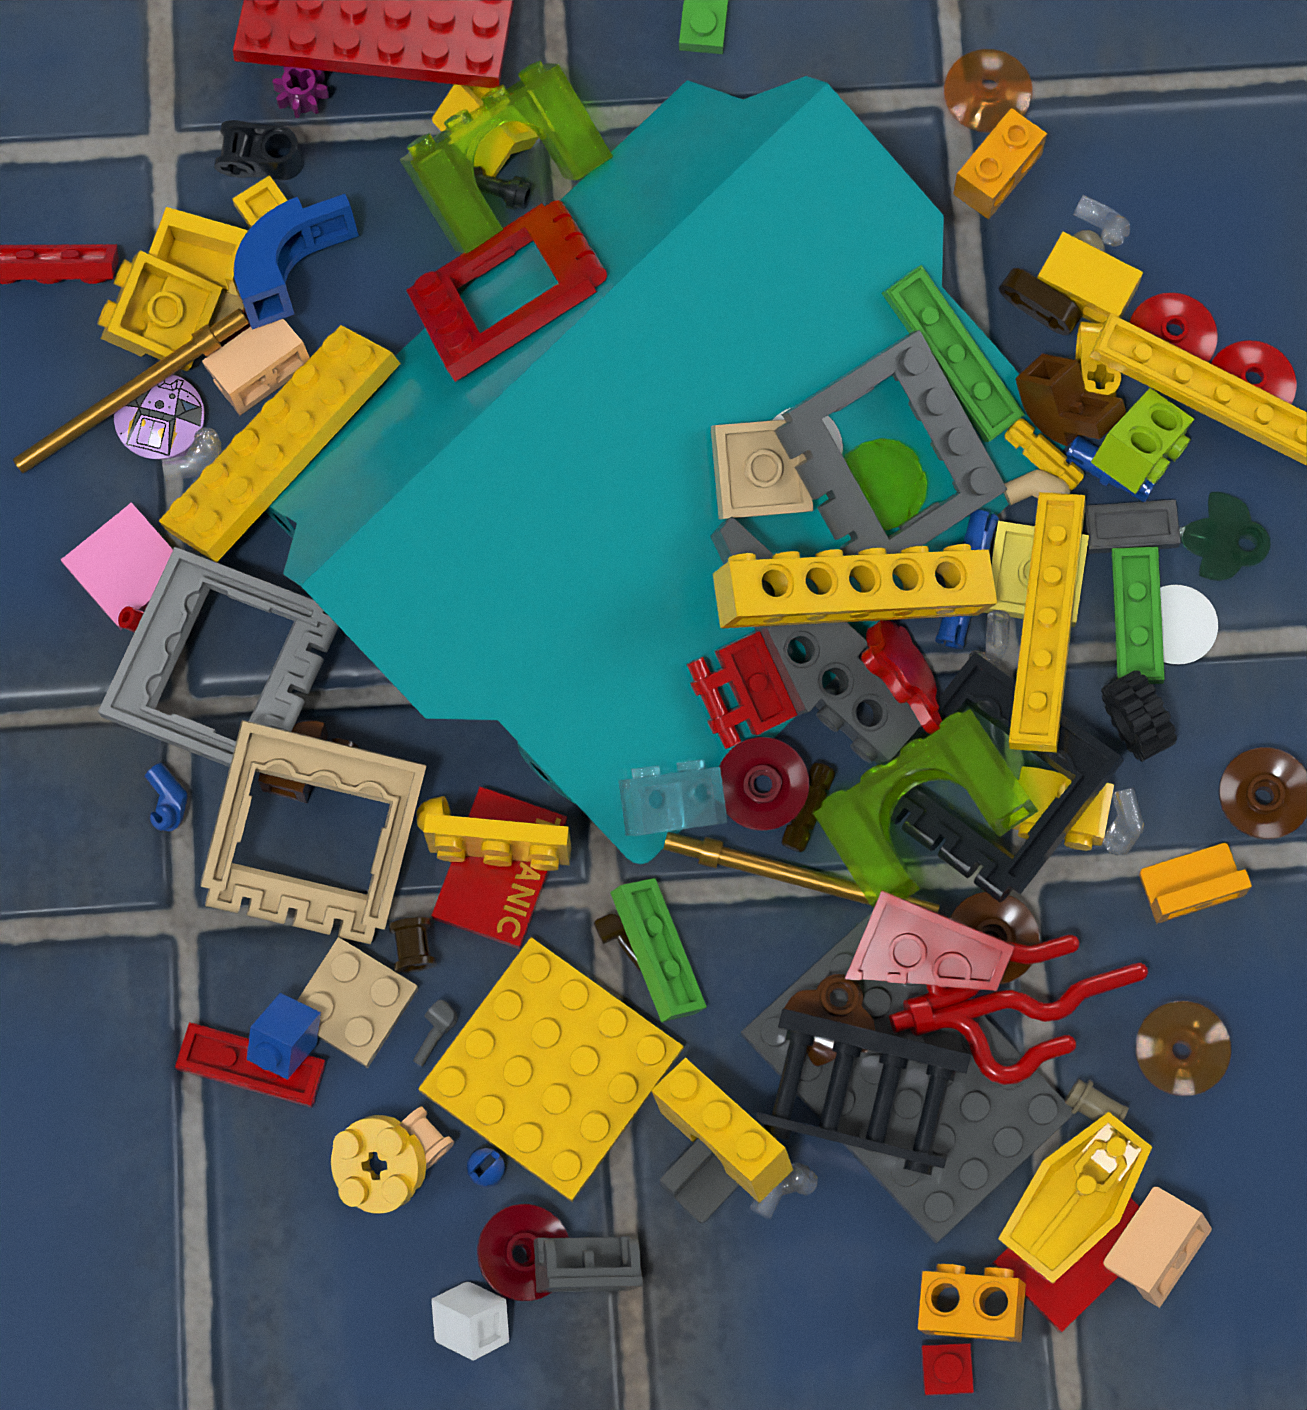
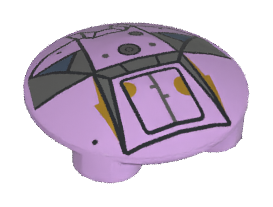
(161, 420)

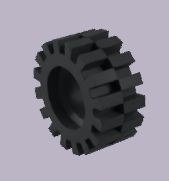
(1139, 715)

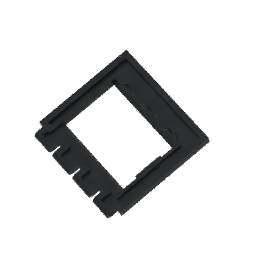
(966, 848)

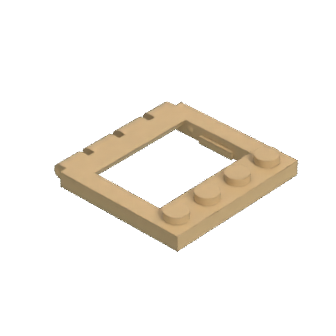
(325, 766)

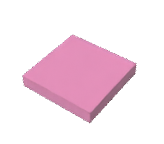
(120, 562)

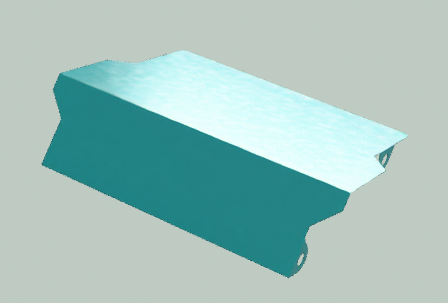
(552, 514)

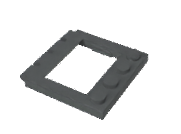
(944, 419)

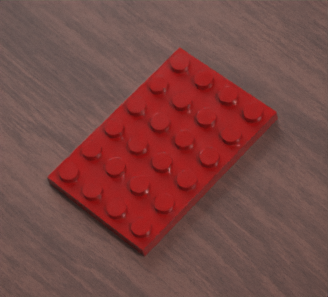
(382, 38)

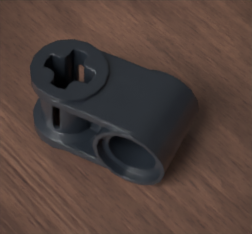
(250, 147)

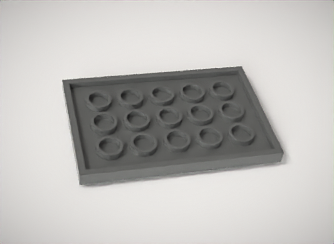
(982, 1125)

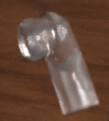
(201, 453)
(1127, 825)

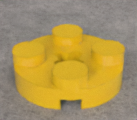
(351, 1167)

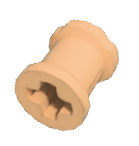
(432, 1141)

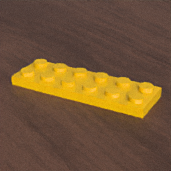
(279, 442)

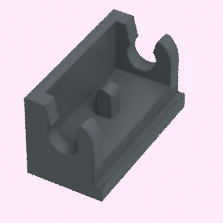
(587, 1264)

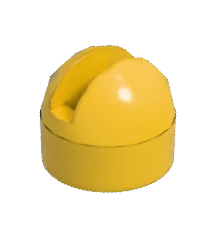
(432, 806)

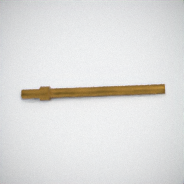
(204, 341)
(712, 852)

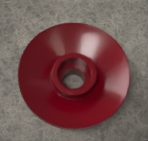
(763, 758)
(510, 1228)

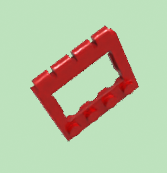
(447, 318)

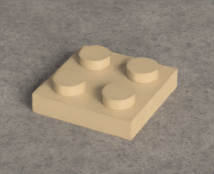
(756, 472)
(356, 1001)

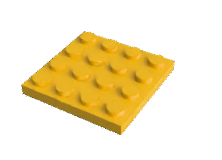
(551, 1069)

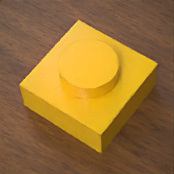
(258, 200)

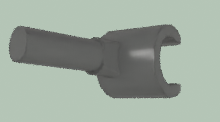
(443, 1019)

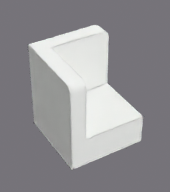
(470, 1320)

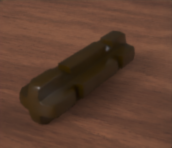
(797, 834)

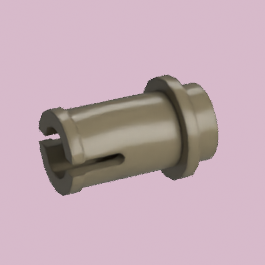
(1093, 1102)

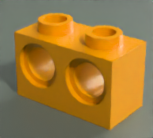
(999, 163)
(969, 1316)

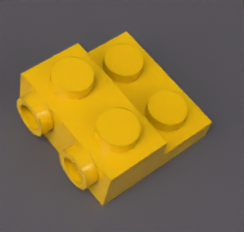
(156, 307)

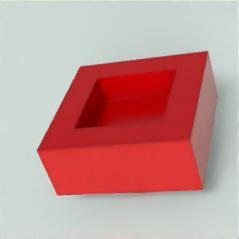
(947, 1369)

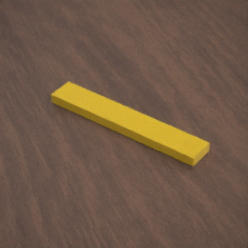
(1202, 387)
(1047, 622)

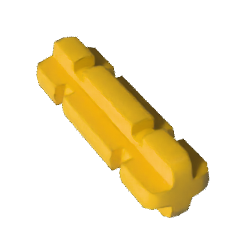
(1043, 453)

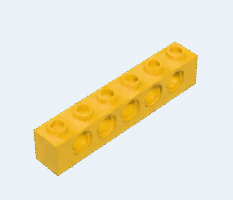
(746, 604)

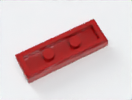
(224, 1059)

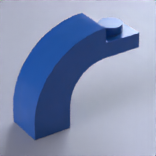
(280, 242)

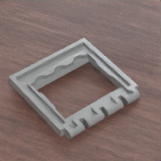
(163, 635)

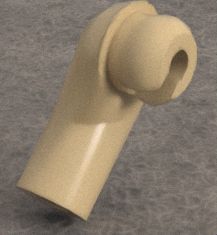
(1032, 484)

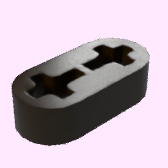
(1040, 301)

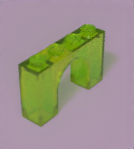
(444, 164)
(957, 753)

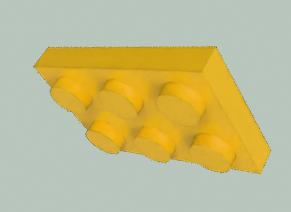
(497, 841)

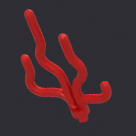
(949, 1009)

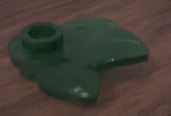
(1218, 538)

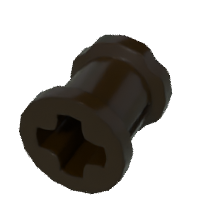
(412, 945)

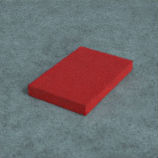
(1078, 1286)

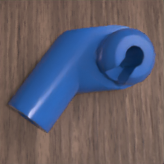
(171, 799)

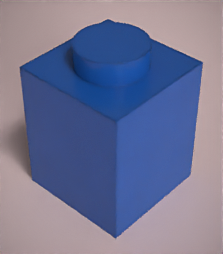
(283, 1036)

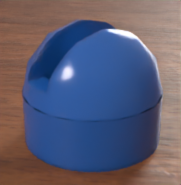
(492, 1173)

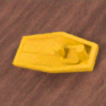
(1076, 1196)

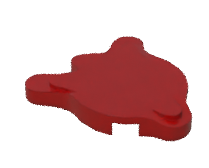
(903, 671)

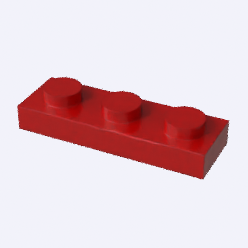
(56, 262)

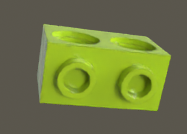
(1143, 441)

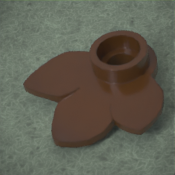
(818, 1004)

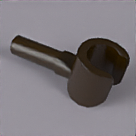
(611, 928)

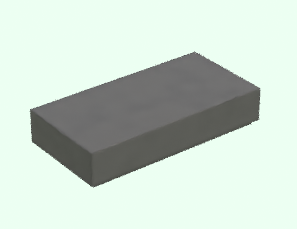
(1131, 525)

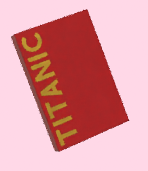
(491, 898)

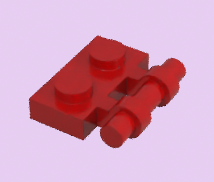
(754, 683)

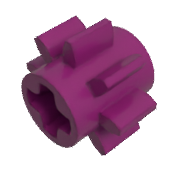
(300, 100)

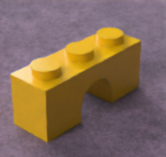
(738, 1141)

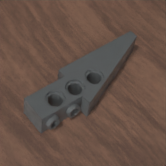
(832, 649)

